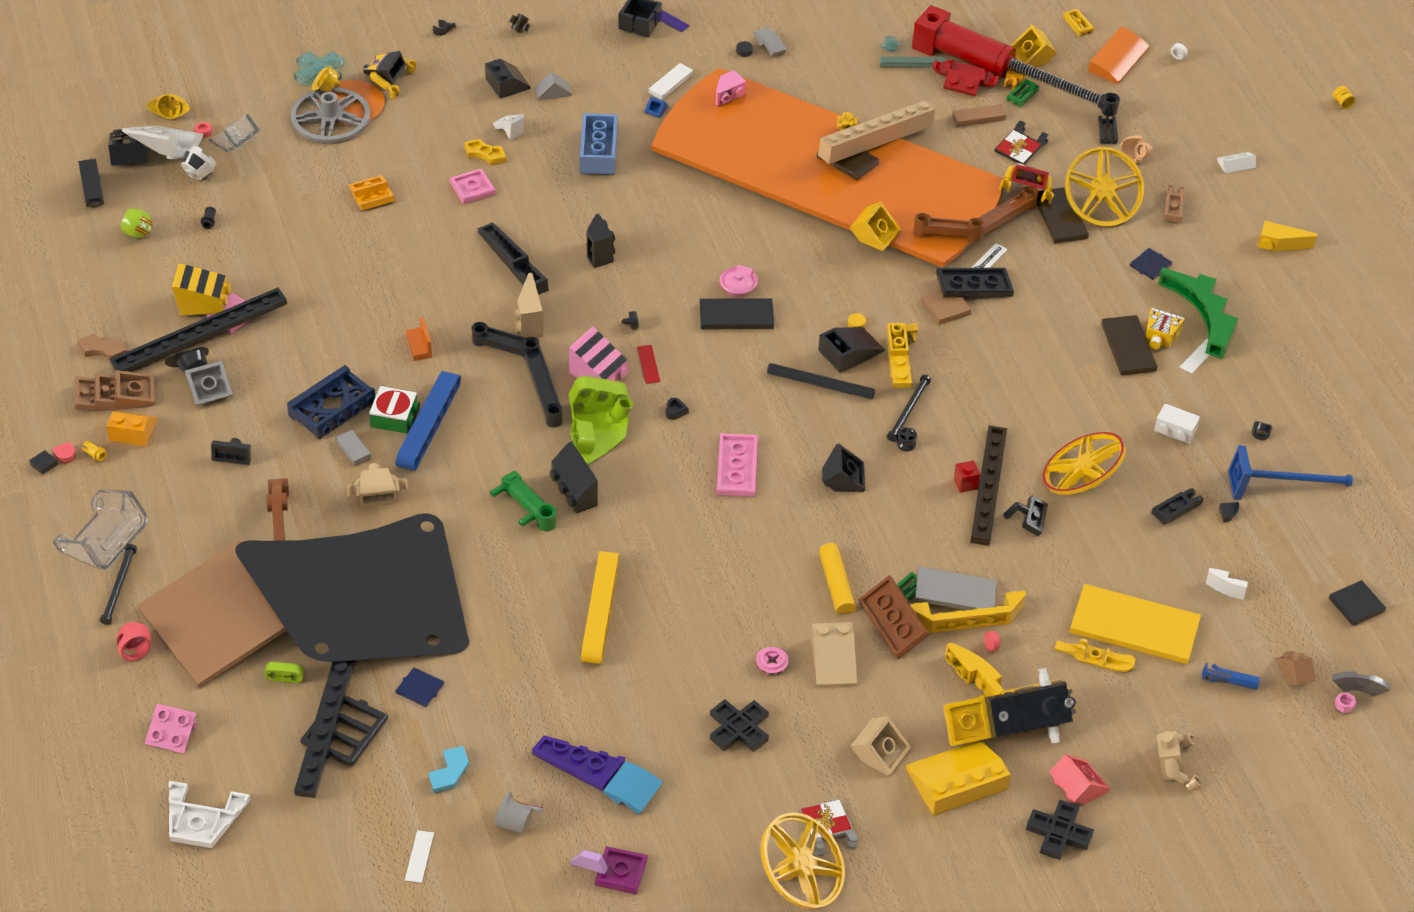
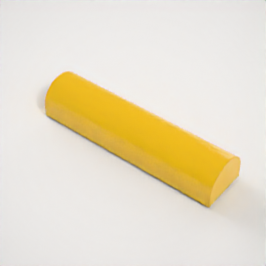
(836, 578)

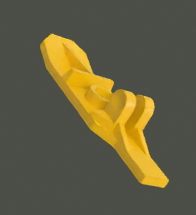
(1105, 658)

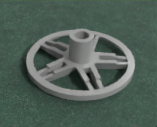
(330, 112)

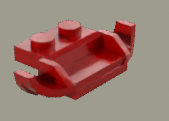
(964, 77)

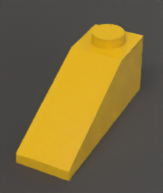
(1285, 238)

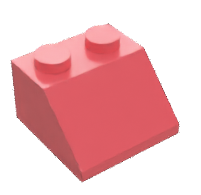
(1078, 779)

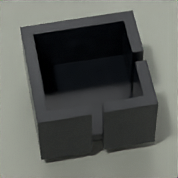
(640, 16)

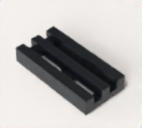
(1107, 121)

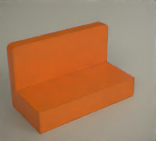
(419, 341)

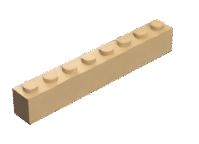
(876, 132)

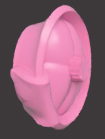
(738, 280)

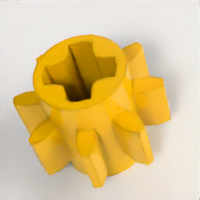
(846, 121)

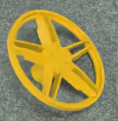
(1103, 187)
(801, 862)

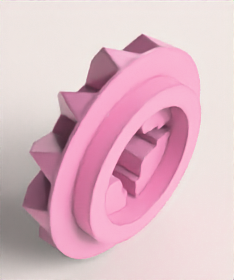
(772, 654)

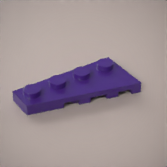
(589, 766)

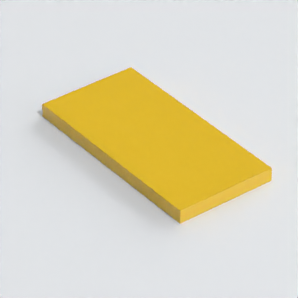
(1135, 623)

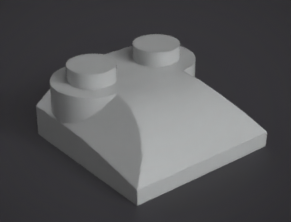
(208, 383)

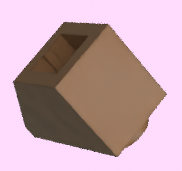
(1296, 668)

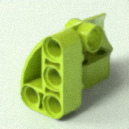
(598, 415)

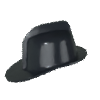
(188, 359)

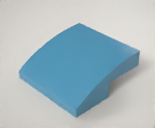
(632, 787)

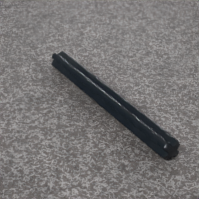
(821, 381)

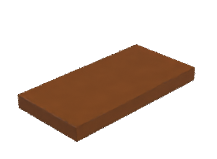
(894, 617)

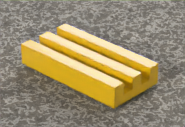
(1075, 23)

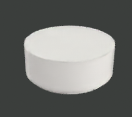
(1179, 51)

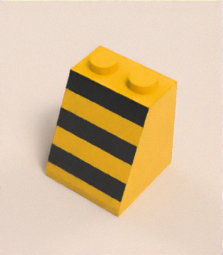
(200, 290)

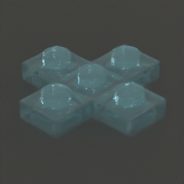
(312, 65)

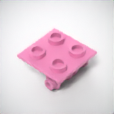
(170, 728)

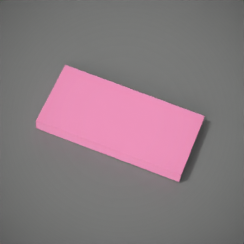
(737, 465)

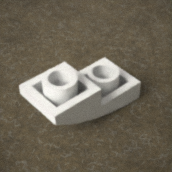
(1219, 581)

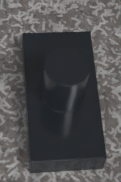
(231, 451)

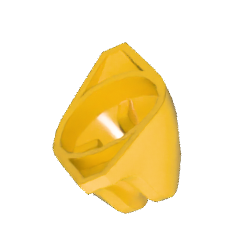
(169, 106)

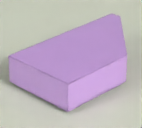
(590, 860)

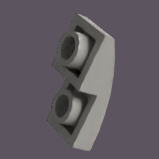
(771, 41)

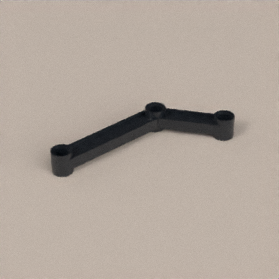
(532, 353)

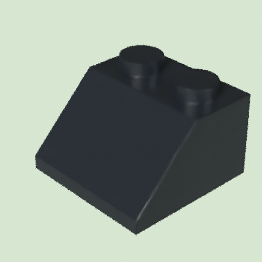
(505, 78)

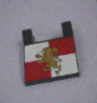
(1019, 146)

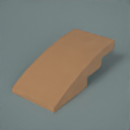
(114, 392)

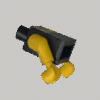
(386, 68)

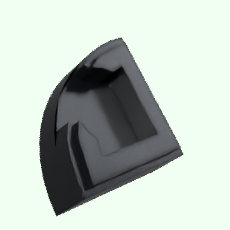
(1228, 510)

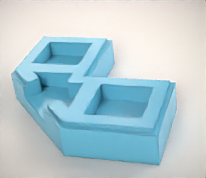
(448, 777)

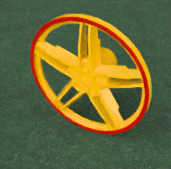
(1085, 465)

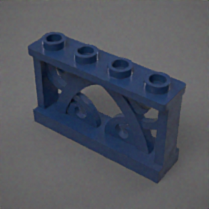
(325, 388)

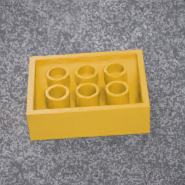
(959, 776)

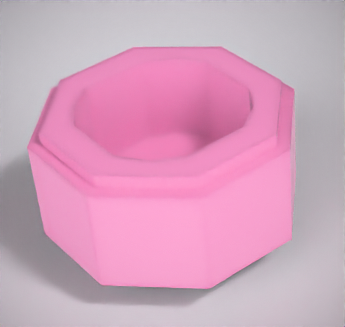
(1345, 702)

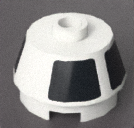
(197, 164)

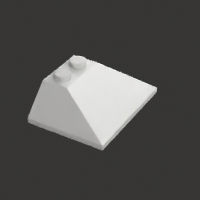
(165, 140)

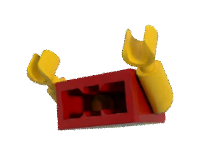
(1029, 176)

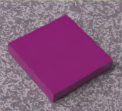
(623, 870)

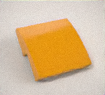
(371, 192)

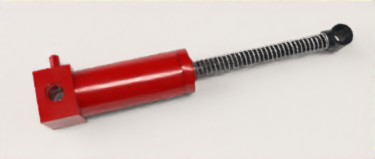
(936, 32)

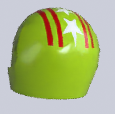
(136, 223)

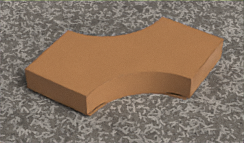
(94, 345)

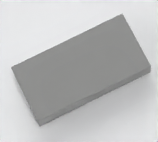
(353, 447)

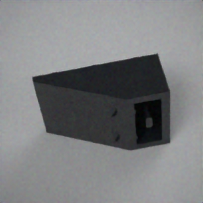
(125, 149)
(848, 346)

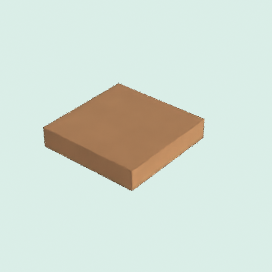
(945, 308)

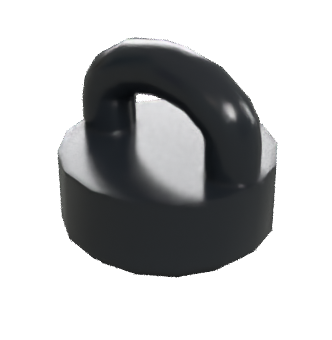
(632, 320)
(1262, 427)

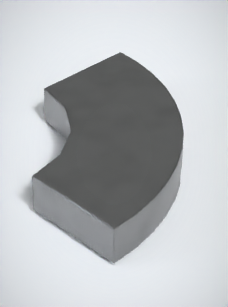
(1352, 681)

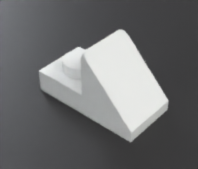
(511, 124)

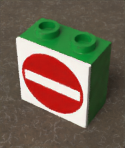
(394, 410)

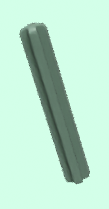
(909, 61)

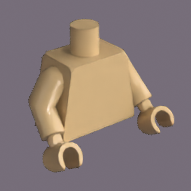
(376, 486)
(1171, 758)

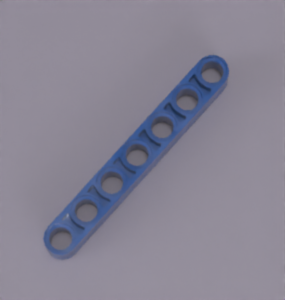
(428, 421)

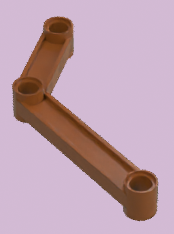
(977, 227)
(276, 504)

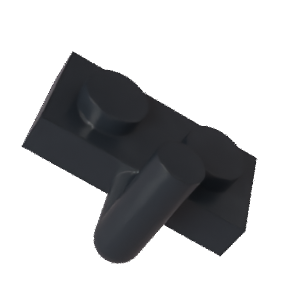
(1034, 513)

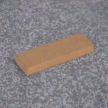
(979, 115)

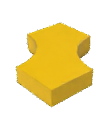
(479, 149)

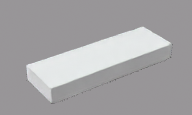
(670, 81)

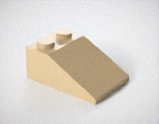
(529, 311)
(834, 654)

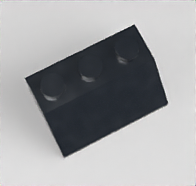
(575, 479)

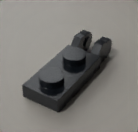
(1176, 506)

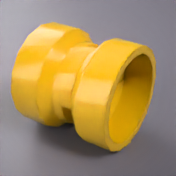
(1344, 97)

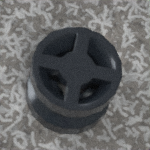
(907, 439)

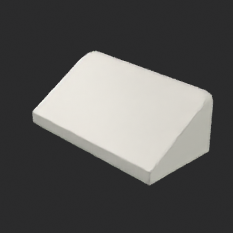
(1237, 162)

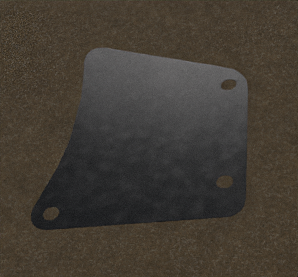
(363, 591)

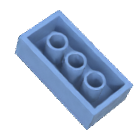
(598, 143)

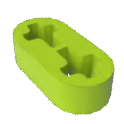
(284, 672)

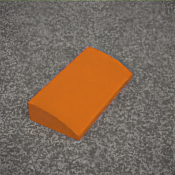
(1118, 55)

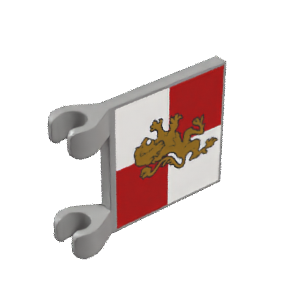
(834, 819)

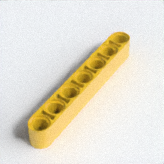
(600, 607)

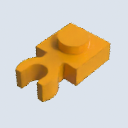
(1013, 78)

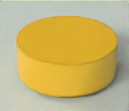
(856, 320)

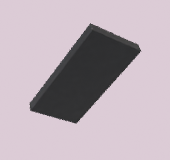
(974, 282)
(737, 313)

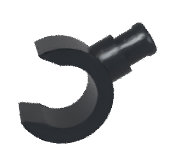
(444, 27)

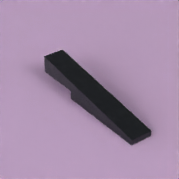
(512, 256)

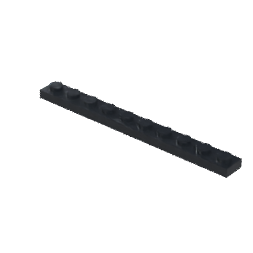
(199, 331)
(324, 729)

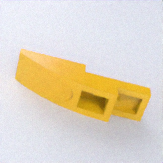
(898, 355)
(973, 669)

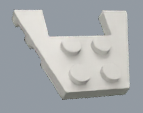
(198, 823)

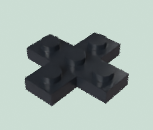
(739, 725)
(1059, 829)

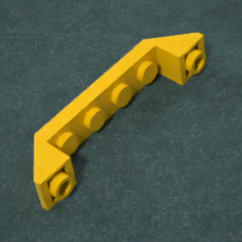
(970, 619)

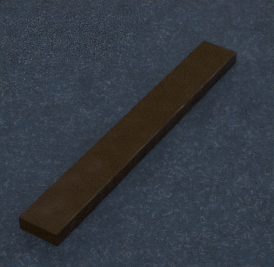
(988, 485)

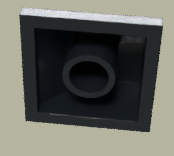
(843, 471)

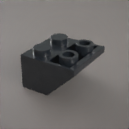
(599, 242)

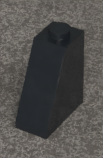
(91, 183)

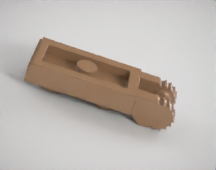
(1174, 205)

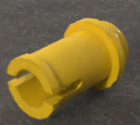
(96, 452)

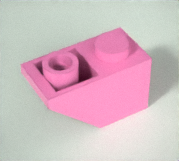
(730, 87)

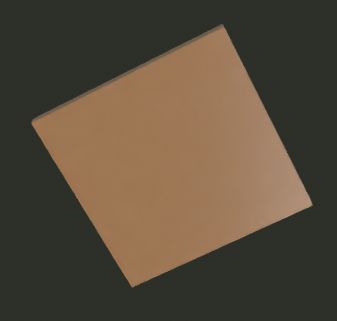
(212, 616)

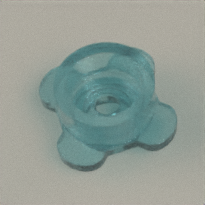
(889, 43)

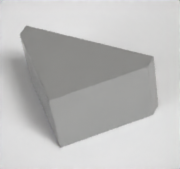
(552, 87)

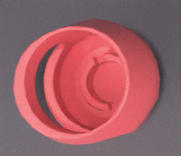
(133, 636)

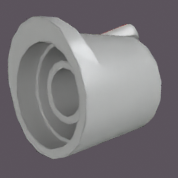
(514, 814)

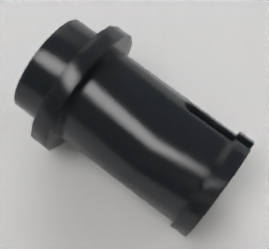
(208, 219)

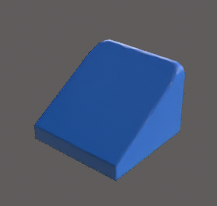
(656, 107)

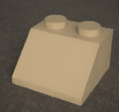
(881, 745)

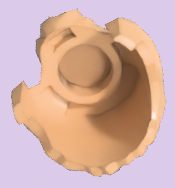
(1135, 148)

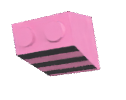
(596, 357)

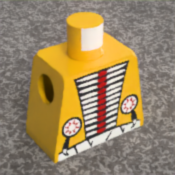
(1163, 328)

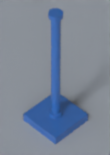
(1241, 472)

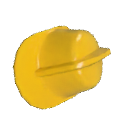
(326, 80)

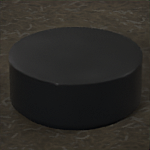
(744, 48)

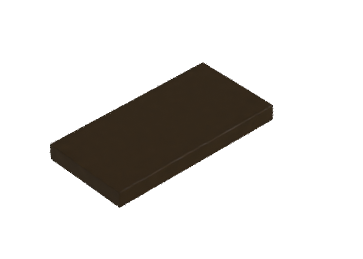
(1060, 218)
(1129, 345)

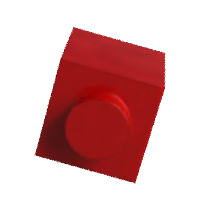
(966, 476)

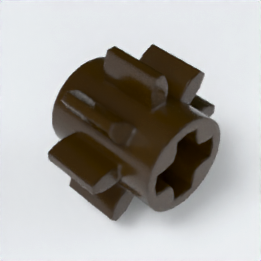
(519, 23)

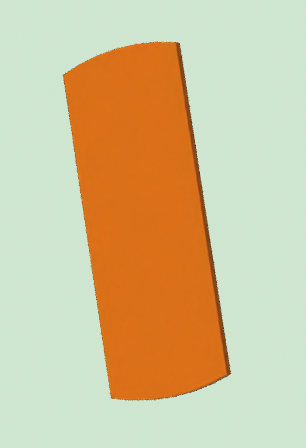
(772, 146)

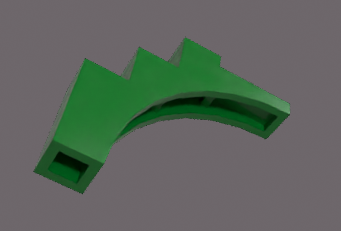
(1210, 306)

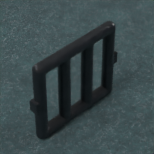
(359, 746)

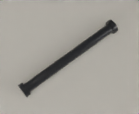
(924, 381)
(106, 618)

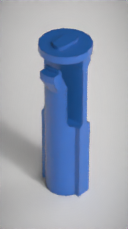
(1230, 676)

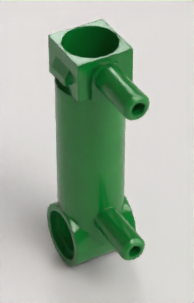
(538, 510)

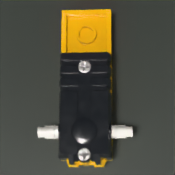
(1011, 712)

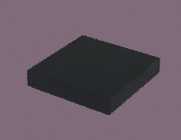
(1357, 602)

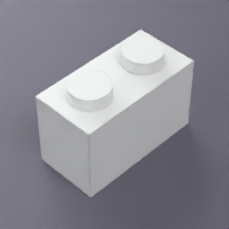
(1177, 423)

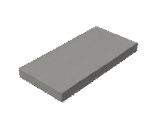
(954, 589)

